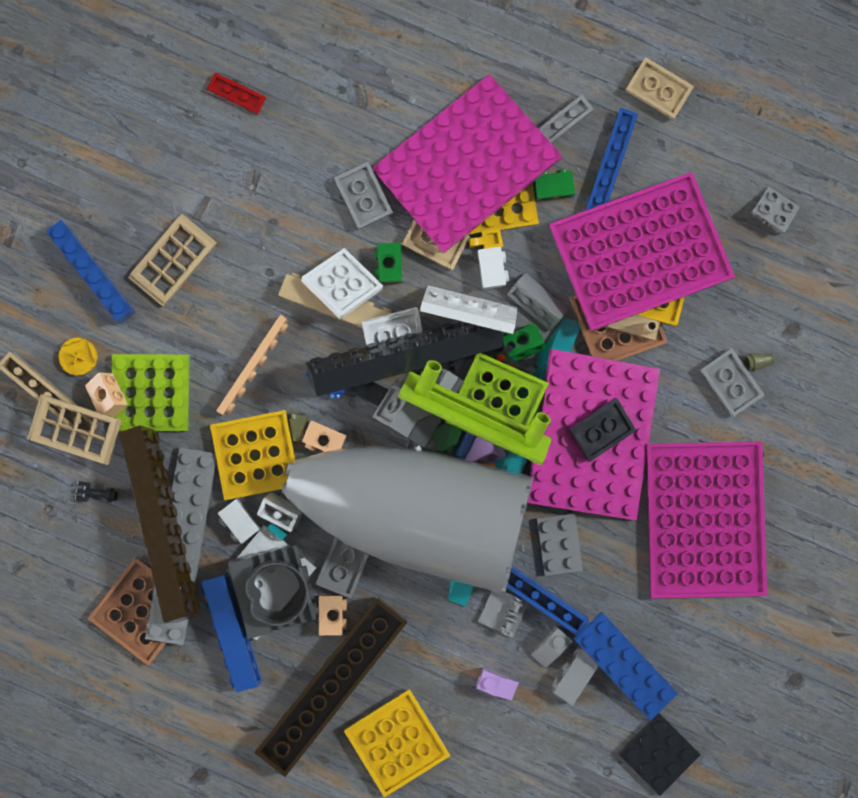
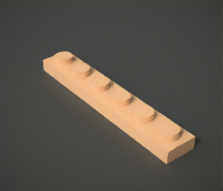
(257, 359)

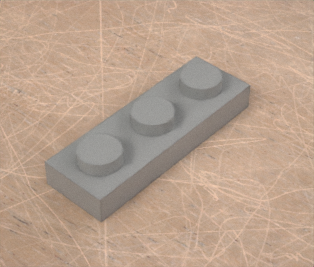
(566, 119)

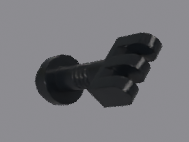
(110, 495)

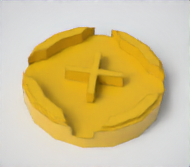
(78, 356)

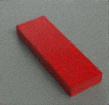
(236, 93)

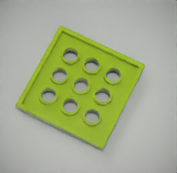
(503, 372)
(180, 383)

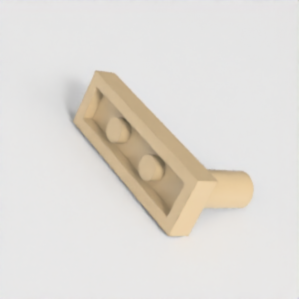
(637, 326)

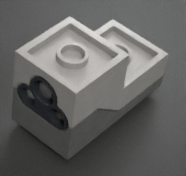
(410, 419)

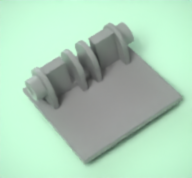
(775, 210)
(503, 612)

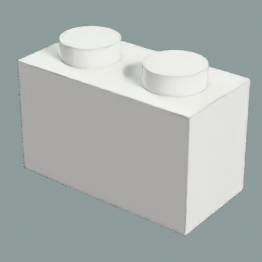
(492, 268)
(280, 512)
(238, 521)

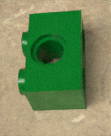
(389, 251)
(533, 345)

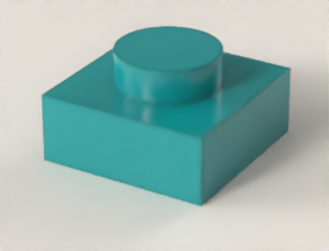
(278, 531)

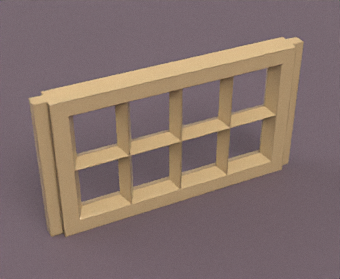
(148, 286)
(40, 418)

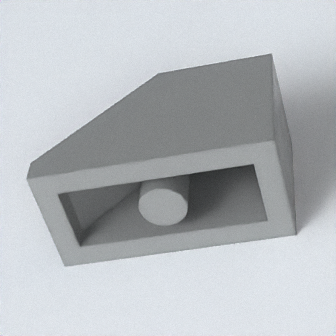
(551, 647)

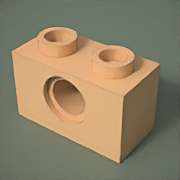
(106, 394)
(316, 430)
(329, 626)

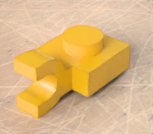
(488, 239)

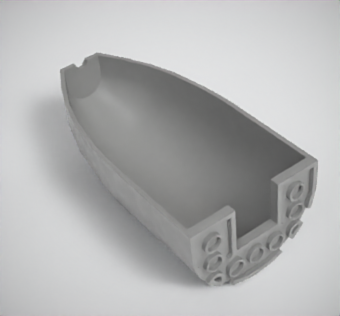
(416, 509)

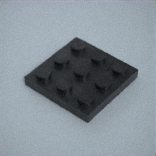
(659, 754)

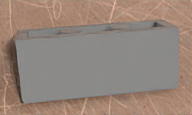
(537, 301)

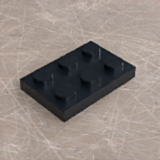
(602, 429)

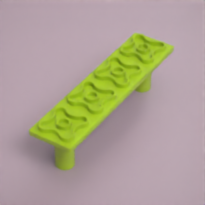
(478, 419)

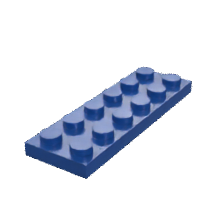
(625, 666)

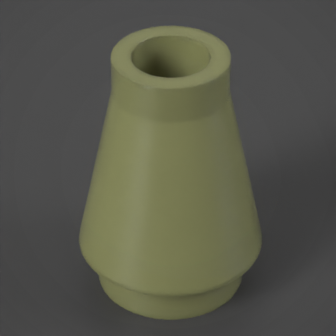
(757, 361)
(298, 425)

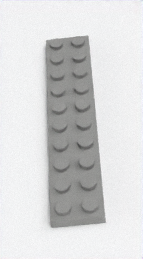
(191, 498)

